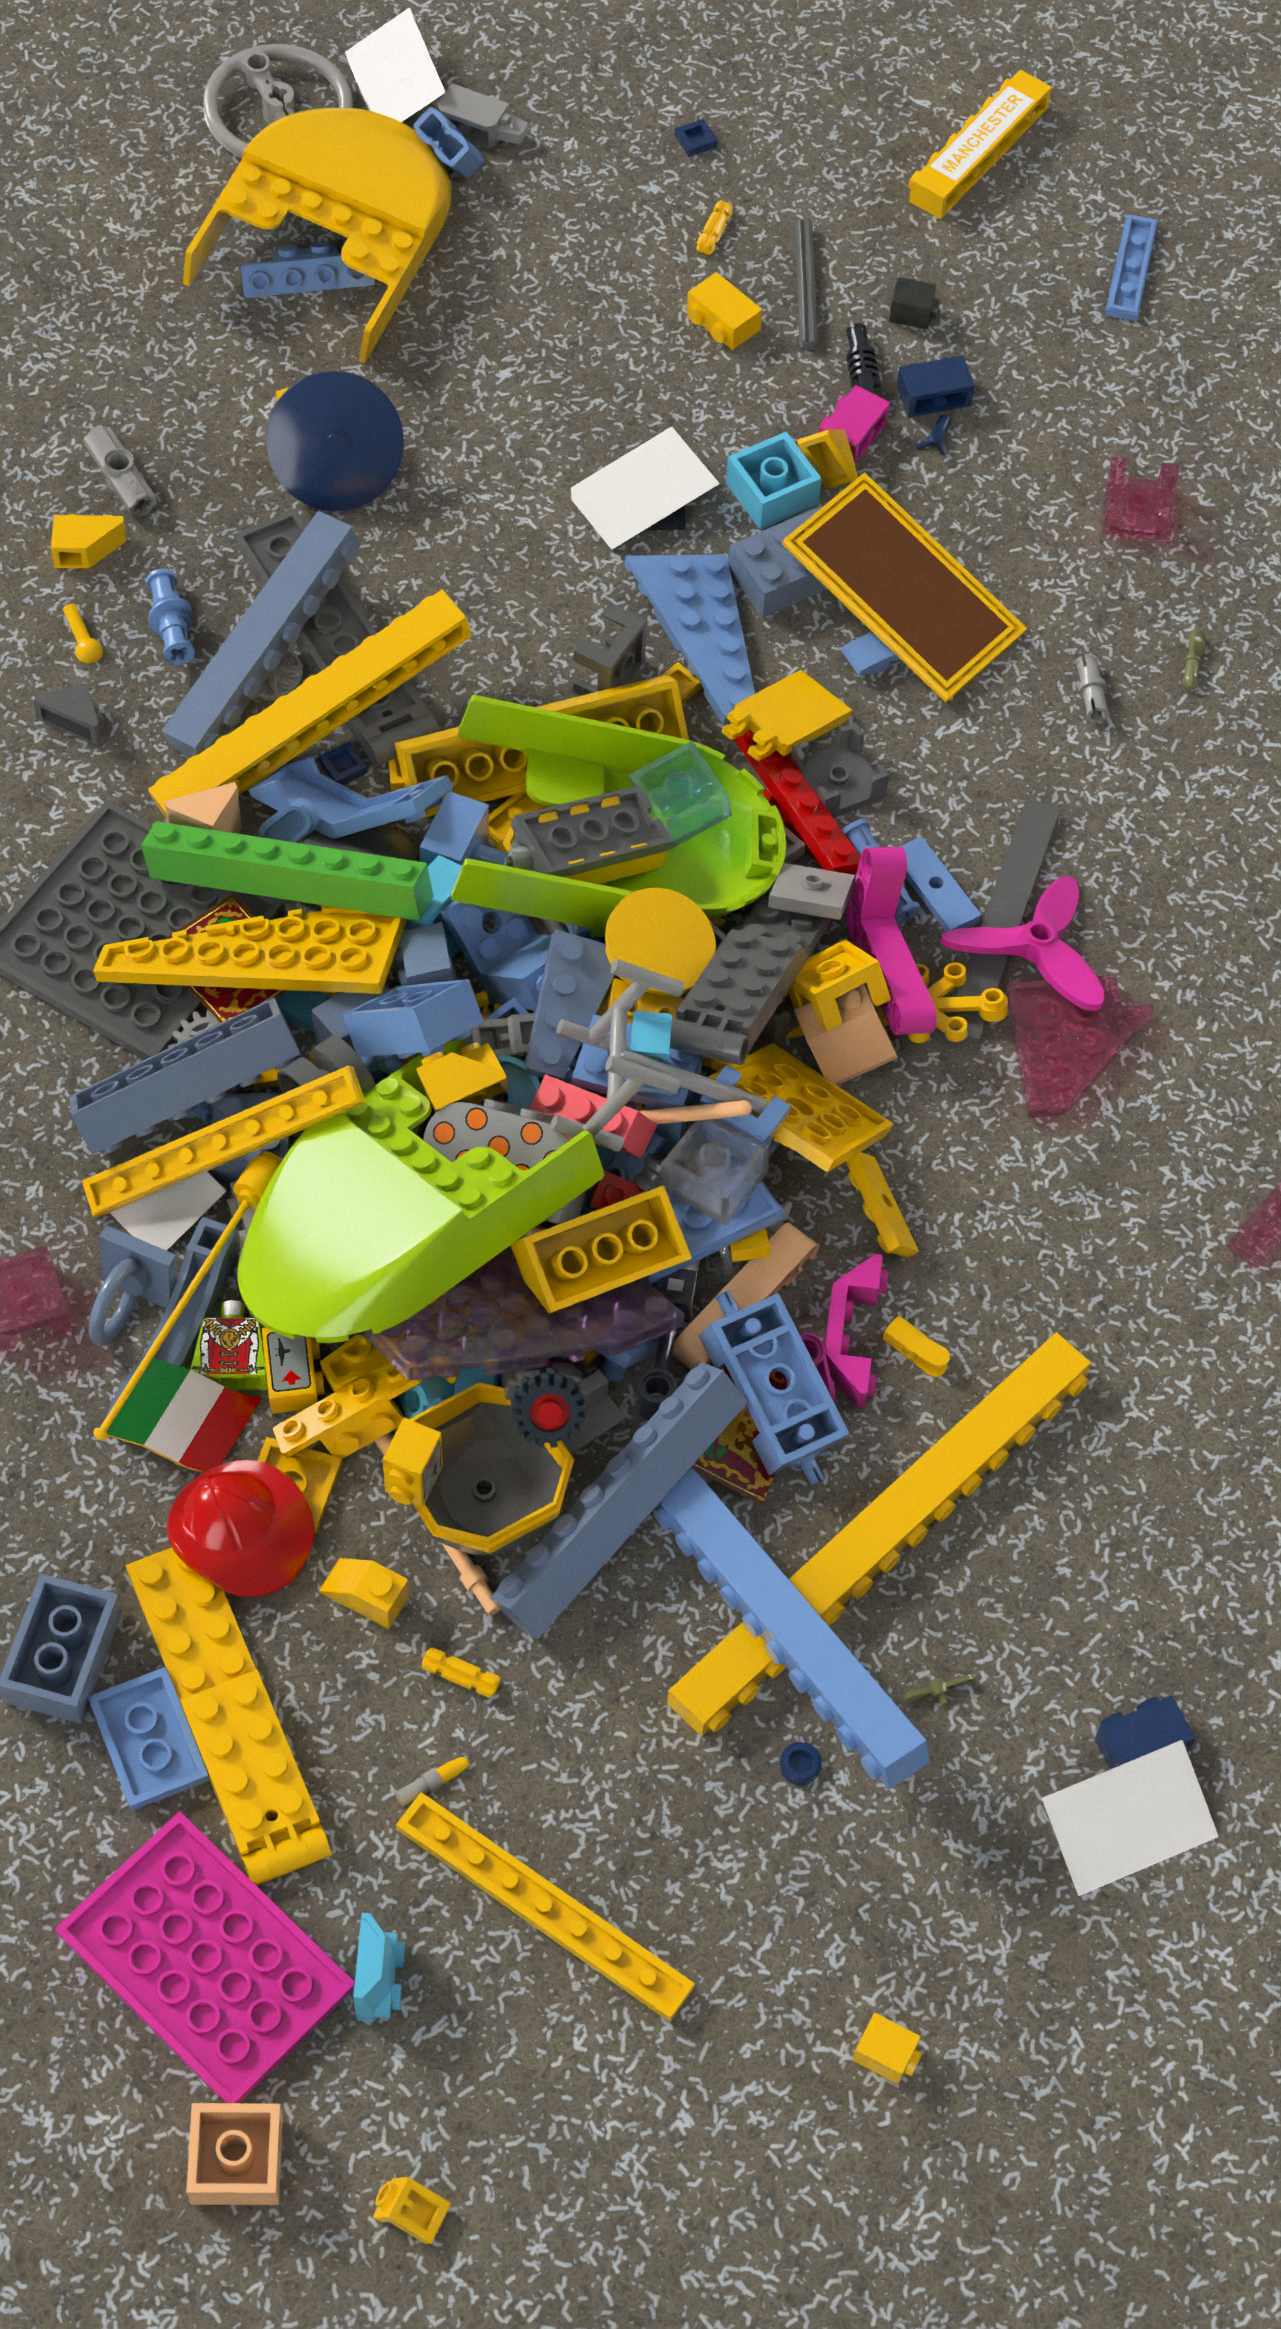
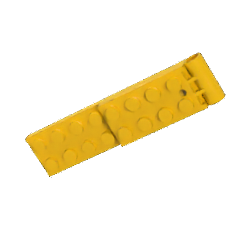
(230, 1718)

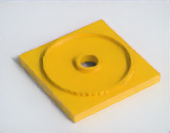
(823, 1118)

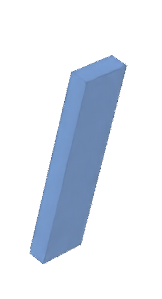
(1131, 267)

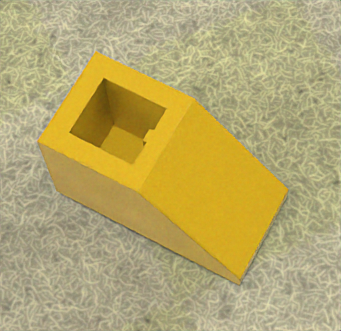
(85, 539)

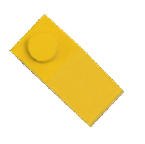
(367, 1589)

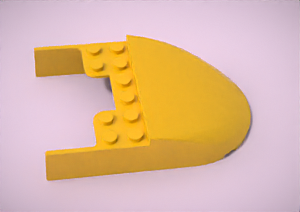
(350, 176)

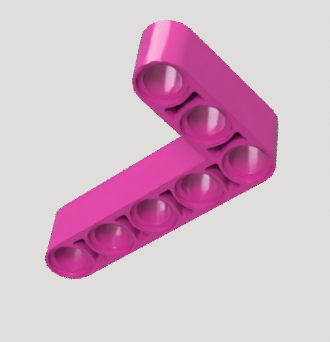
(876, 932)

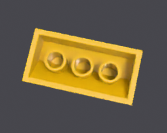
(602, 1250)

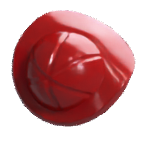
(242, 1527)

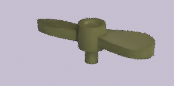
(936, 1688)

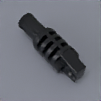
(861, 359)

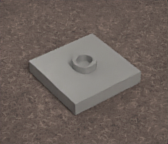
(811, 891)

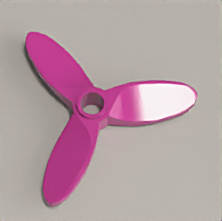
(1041, 944)

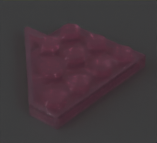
(1066, 1046)

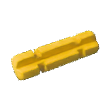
(714, 227)
(461, 1672)

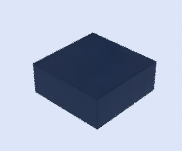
(696, 137)
(343, 764)

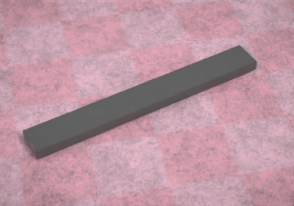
(1008, 903)

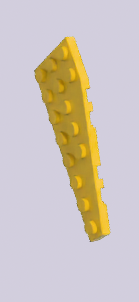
(298, 952)

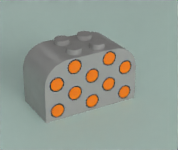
(518, 1137)

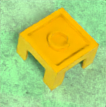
(834, 974)

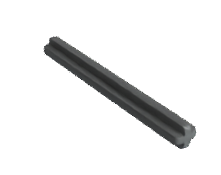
(806, 284)

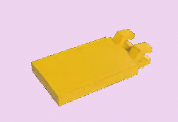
(786, 715)

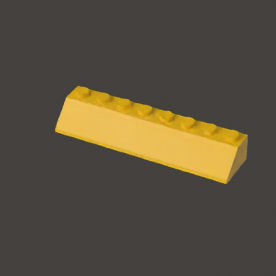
(494, 771)

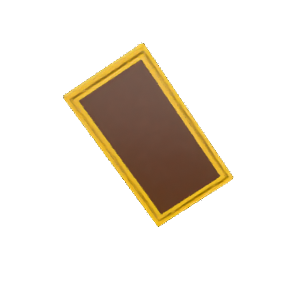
(904, 587)

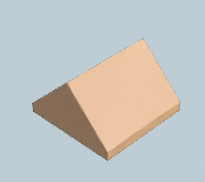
(207, 809)

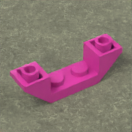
(858, 1286)

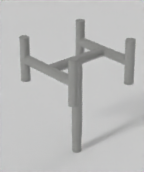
(636, 1067)

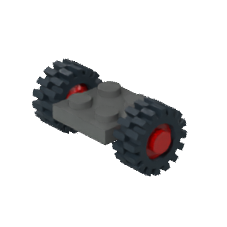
(547, 1401)

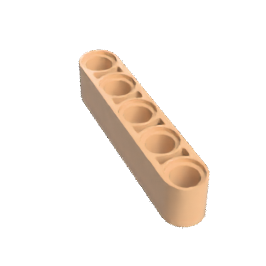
(752, 1284)

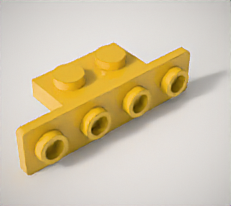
(348, 1416)

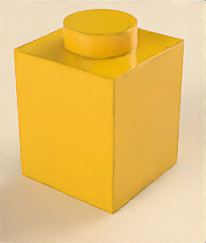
(888, 2049)

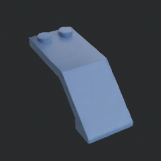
(341, 808)

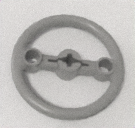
(275, 94)

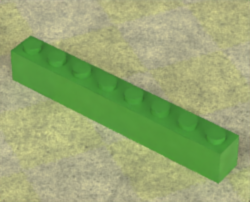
(288, 870)

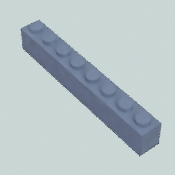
(262, 635)
(619, 1500)

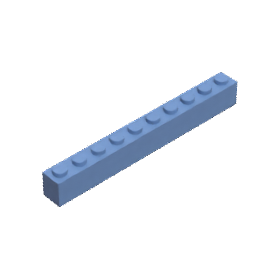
(792, 1632)

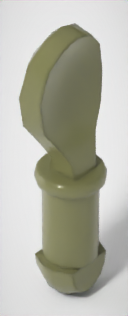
(1197, 648)

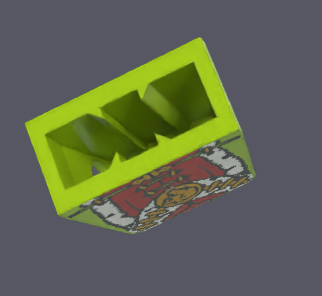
(231, 1350)

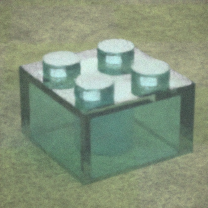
(683, 793)

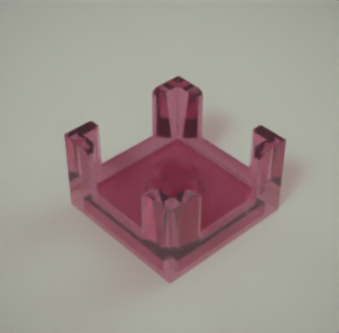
(1139, 505)
(30, 1297)

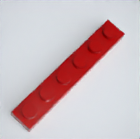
(803, 809)

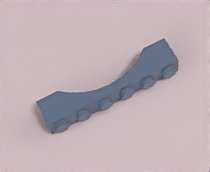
(185, 1332)

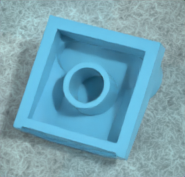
(375, 1971)

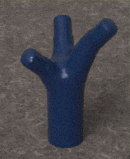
(937, 435)

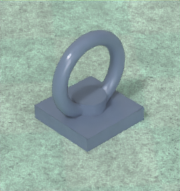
(138, 1271)

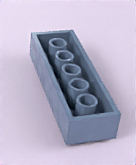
(183, 1077)

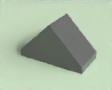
(70, 711)

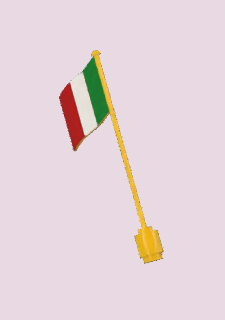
(173, 1406)

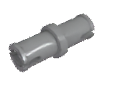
(1092, 688)

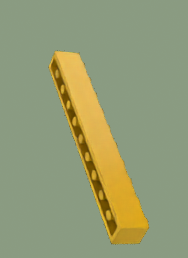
(322, 702)

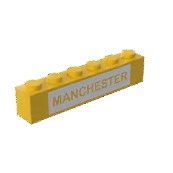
(979, 144)

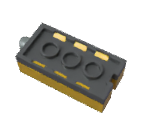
(590, 838)

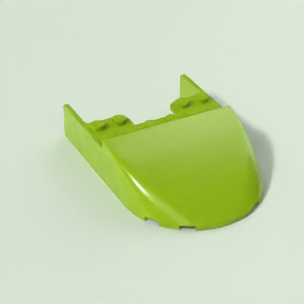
(587, 758)
(381, 1224)

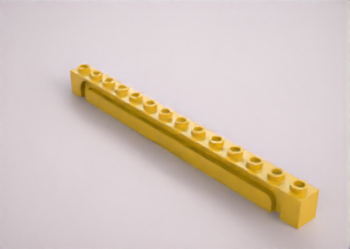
(889, 1524)

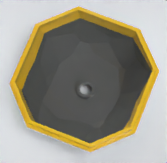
(488, 1451)

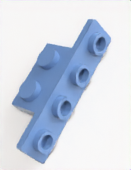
(300, 271)

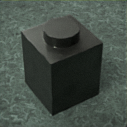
(914, 303)

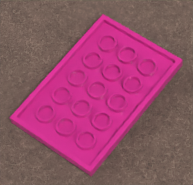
(205, 1959)

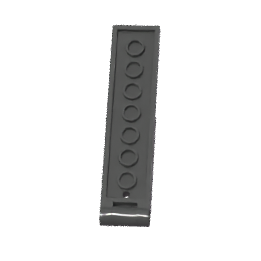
(334, 632)
(745, 982)

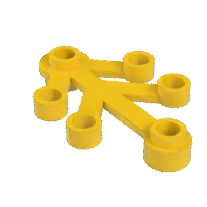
(991, 1004)

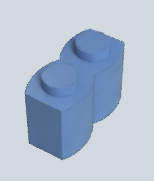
(448, 143)

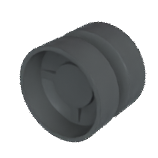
(325, 1058)

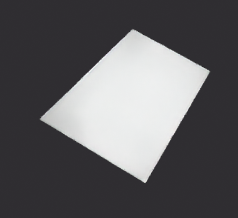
(170, 1212)

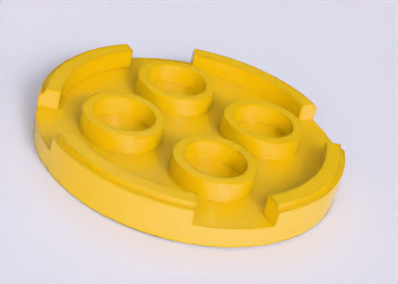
(661, 934)

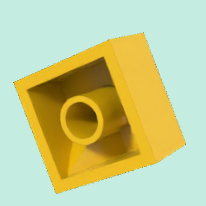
(462, 1077)

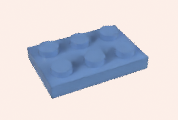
(148, 1739)

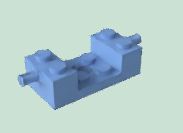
(792, 1421)

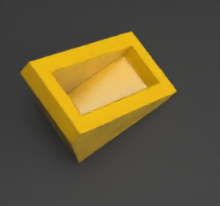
(830, 456)

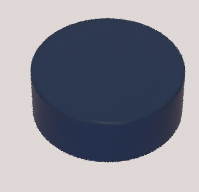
(800, 1763)

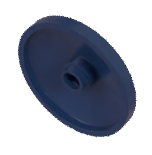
(334, 440)

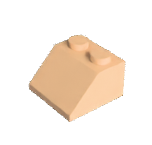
(855, 1045)

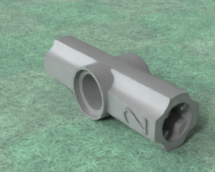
(120, 471)

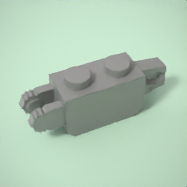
(479, 117)

